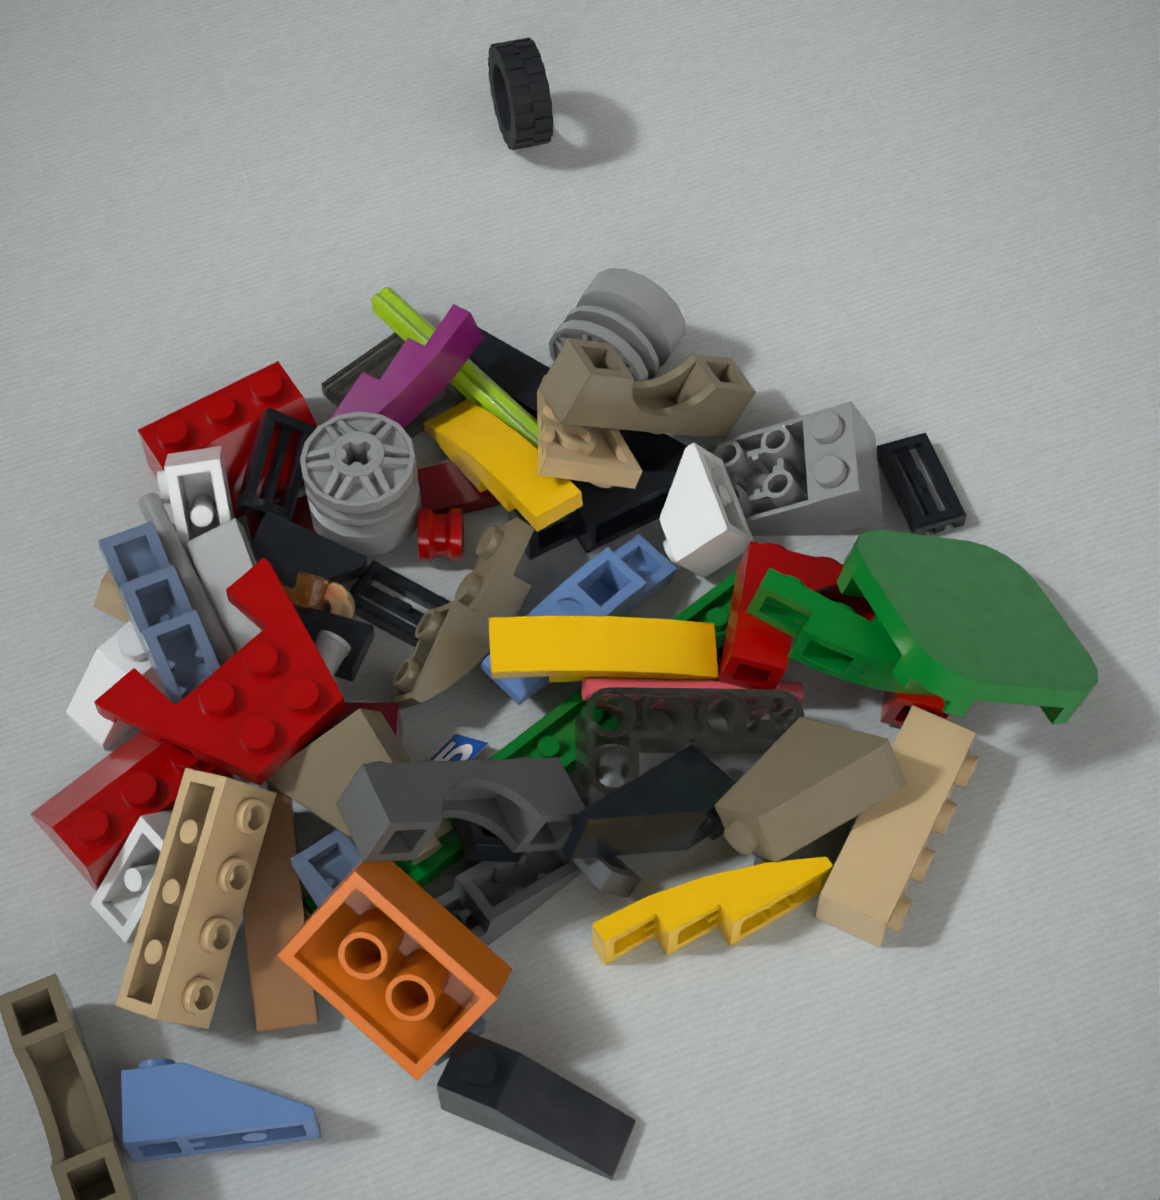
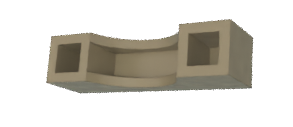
(596, 389)
(67, 1093)

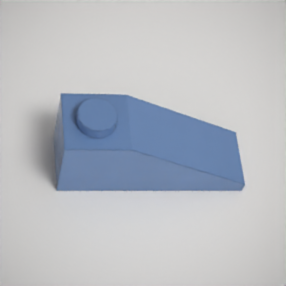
(192, 1111)

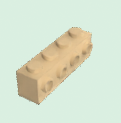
(196, 899)

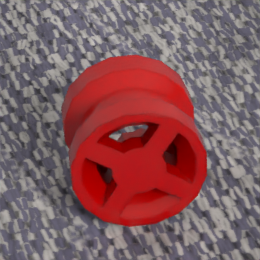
(441, 534)

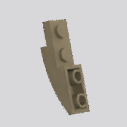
(457, 633)

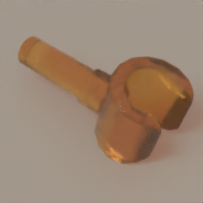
(308, 590)

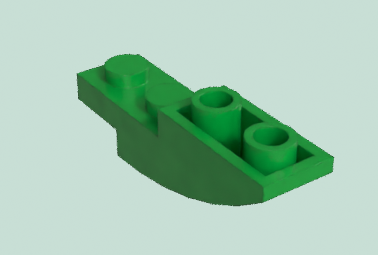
(829, 634)

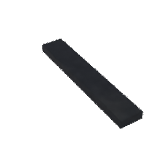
(521, 377)

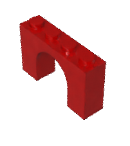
(758, 652)

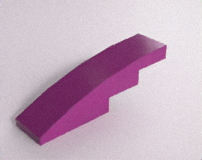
(416, 371)

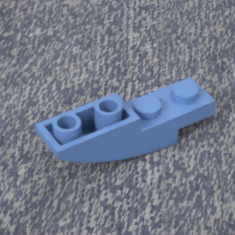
(602, 587)

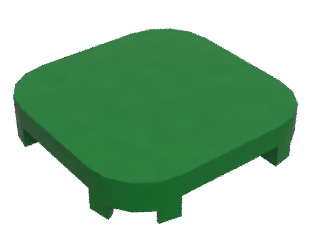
(969, 623)

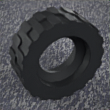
(520, 93)

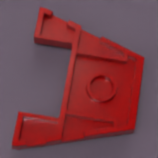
(254, 705)

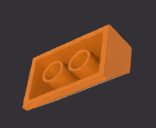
(396, 964)

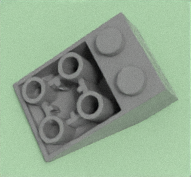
(806, 474)

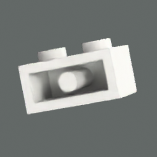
(197, 491)

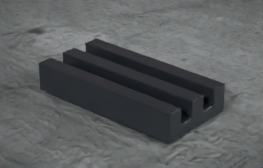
(246, 498)
(916, 521)
(401, 585)

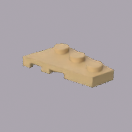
(583, 452)

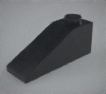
(655, 812)
(532, 1105)

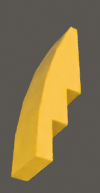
(503, 463)
(601, 648)
(731, 900)

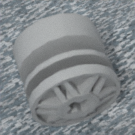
(631, 316)
(362, 482)

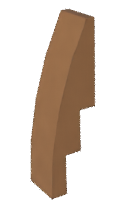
(271, 918)

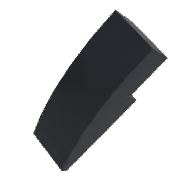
(604, 514)

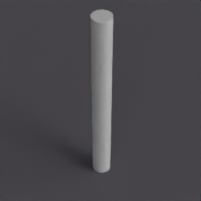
(154, 511)

